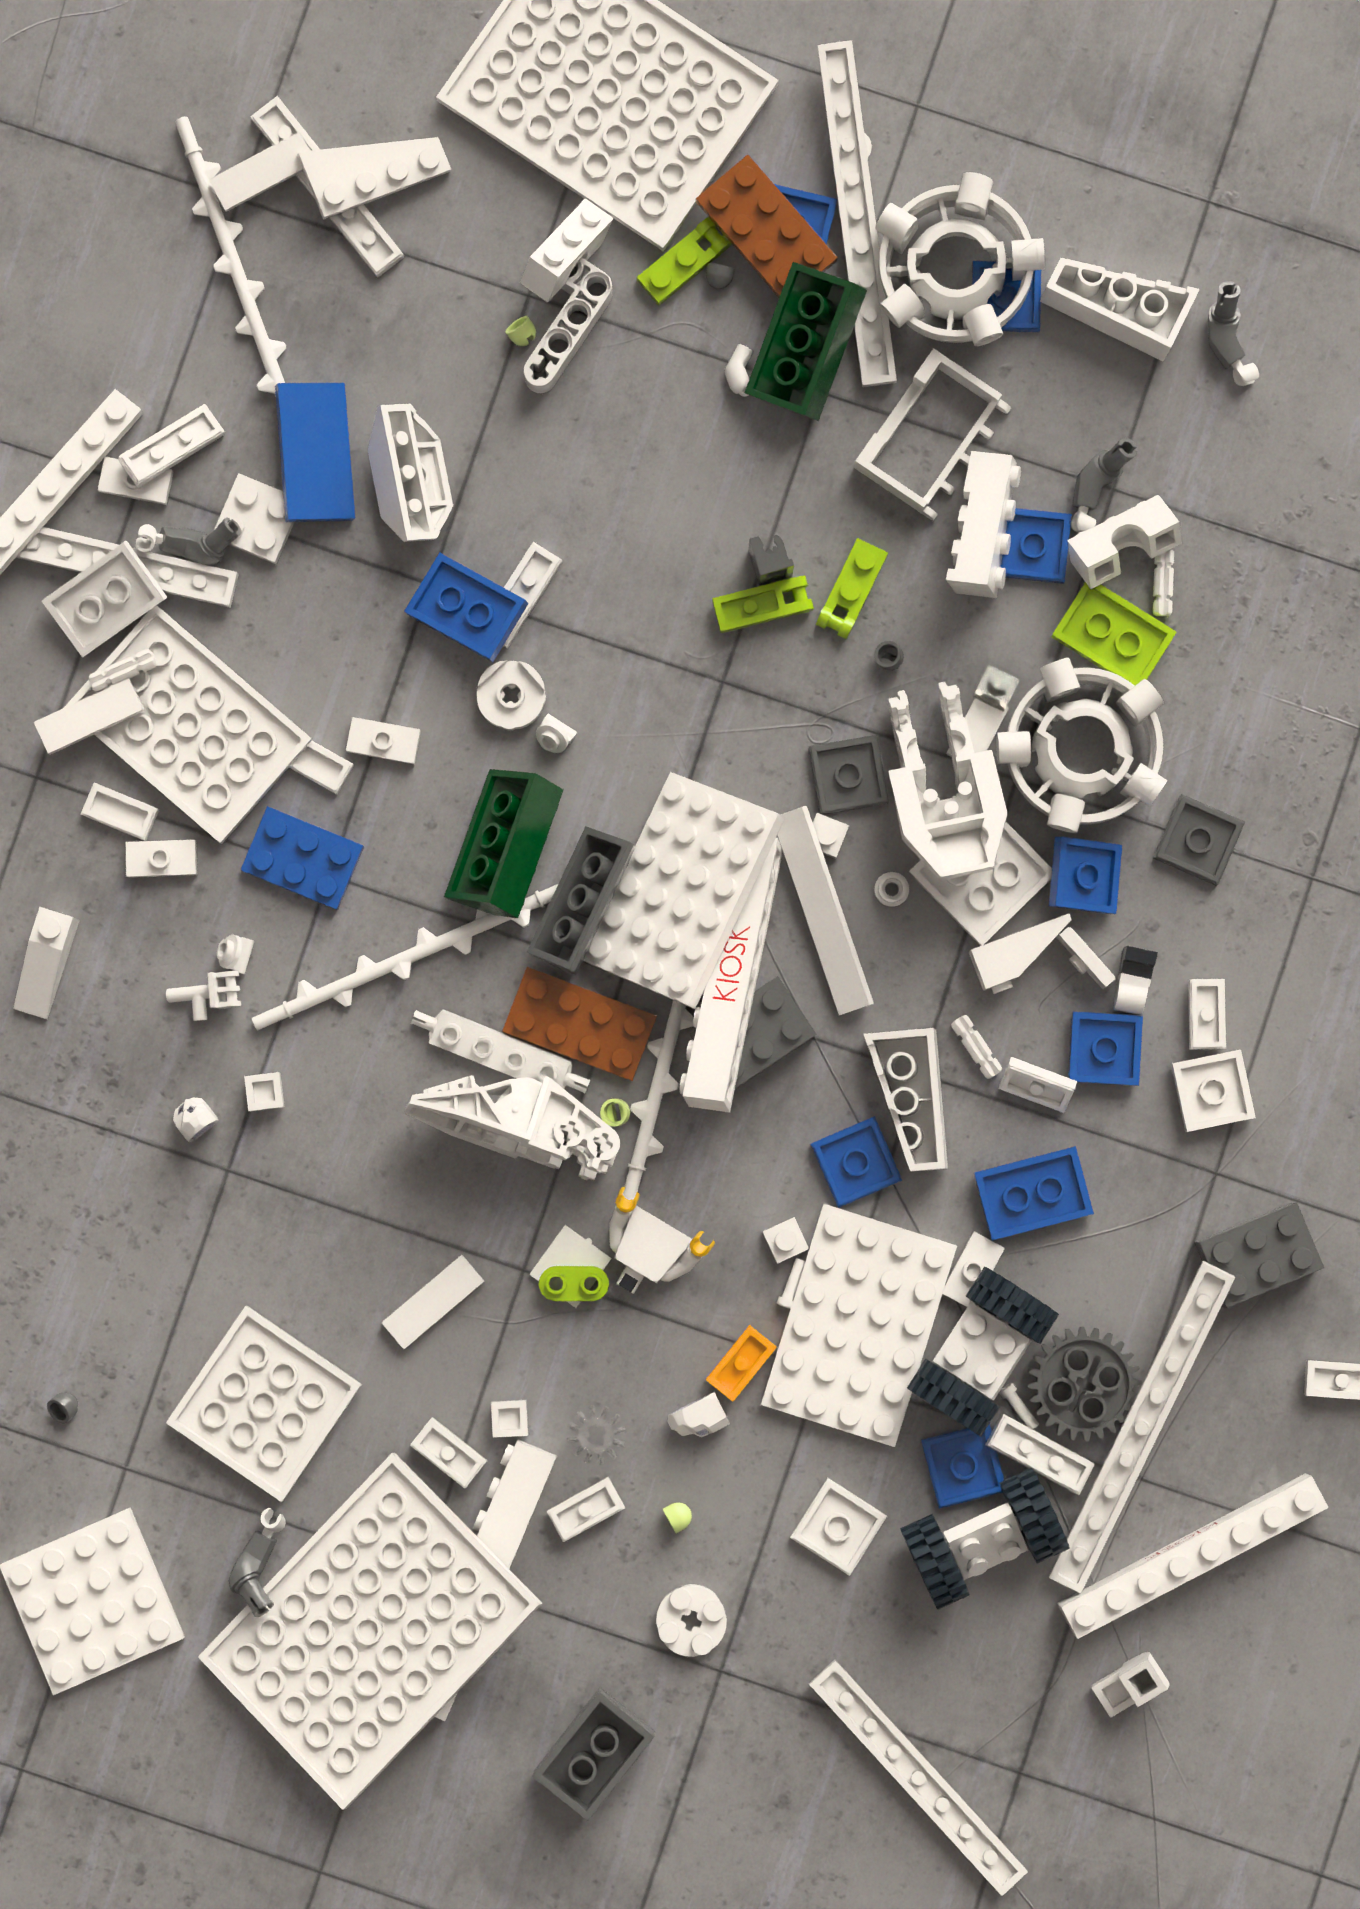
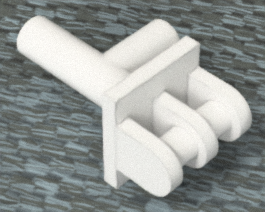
(214, 990)

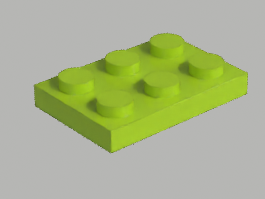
(1113, 633)

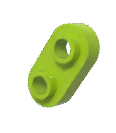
(573, 1283)

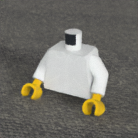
(650, 1245)

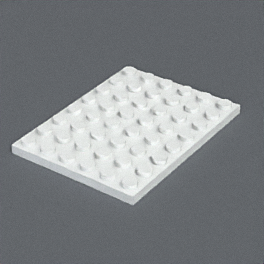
(611, 102)
(370, 1631)

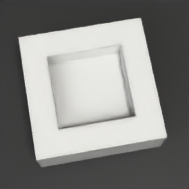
(829, 834)
(264, 1091)
(785, 1240)
(509, 1418)

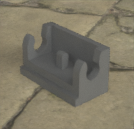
(770, 565)

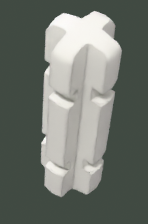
(1163, 584)
(122, 670)
(976, 1046)

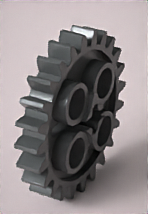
(1055, 1368)

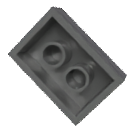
(773, 1030)
(1262, 1252)
(593, 1753)

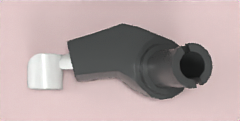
(1222, 329)
(1098, 473)
(190, 542)
(252, 1562)

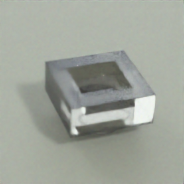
(996, 688)

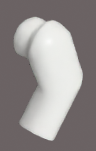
(735, 370)

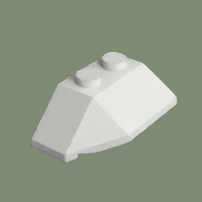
(408, 473)

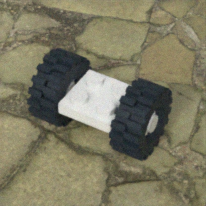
(982, 1350)
(985, 1539)

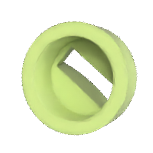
(521, 330)
(609, 1114)
(678, 1516)

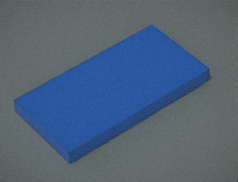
(315, 452)

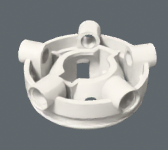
(973, 200)
(1067, 805)

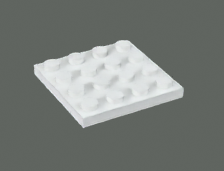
(264, 1403)
(91, 1601)

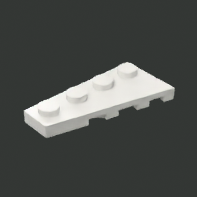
(365, 173)

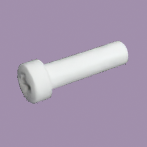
(792, 1284)
(1009, 1393)

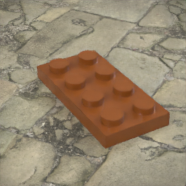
(763, 224)
(579, 1023)

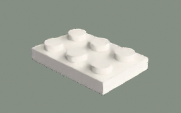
(104, 598)

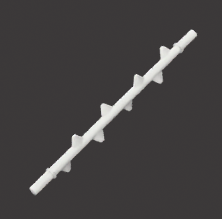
(229, 262)
(398, 964)
(661, 1083)

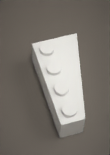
(1121, 305)
(984, 525)
(912, 1088)

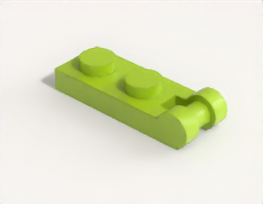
(683, 262)
(852, 587)
(761, 604)

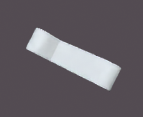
(563, 329)

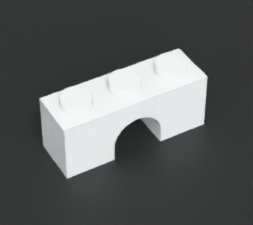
(575, 238)
(1146, 526)

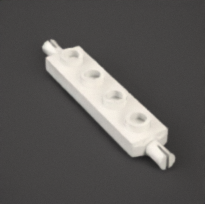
(497, 1050)

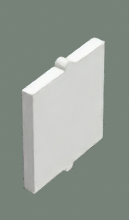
(570, 1250)

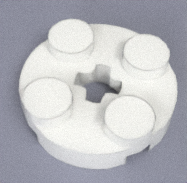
(510, 714)
(699, 1639)

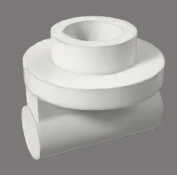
(554, 735)
(234, 953)

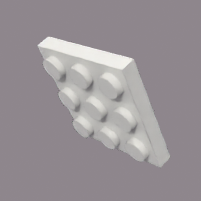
(992, 897)

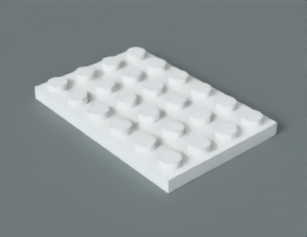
(203, 728)
(683, 889)
(858, 1325)

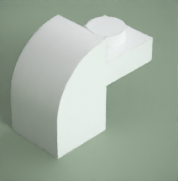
(1133, 1683)

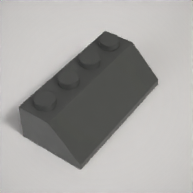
(581, 900)

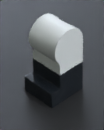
(1134, 979)

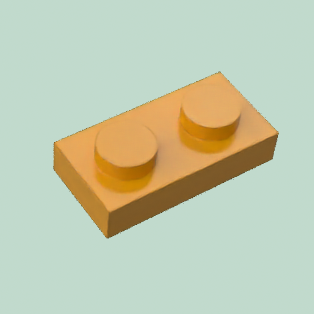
(741, 1363)

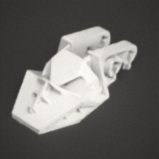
(954, 833)
(523, 1122)

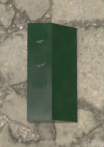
(805, 341)
(504, 842)

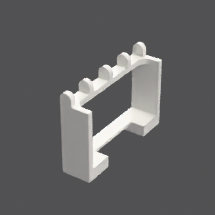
(933, 363)

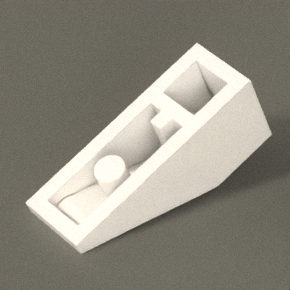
(1010, 956)
(44, 961)

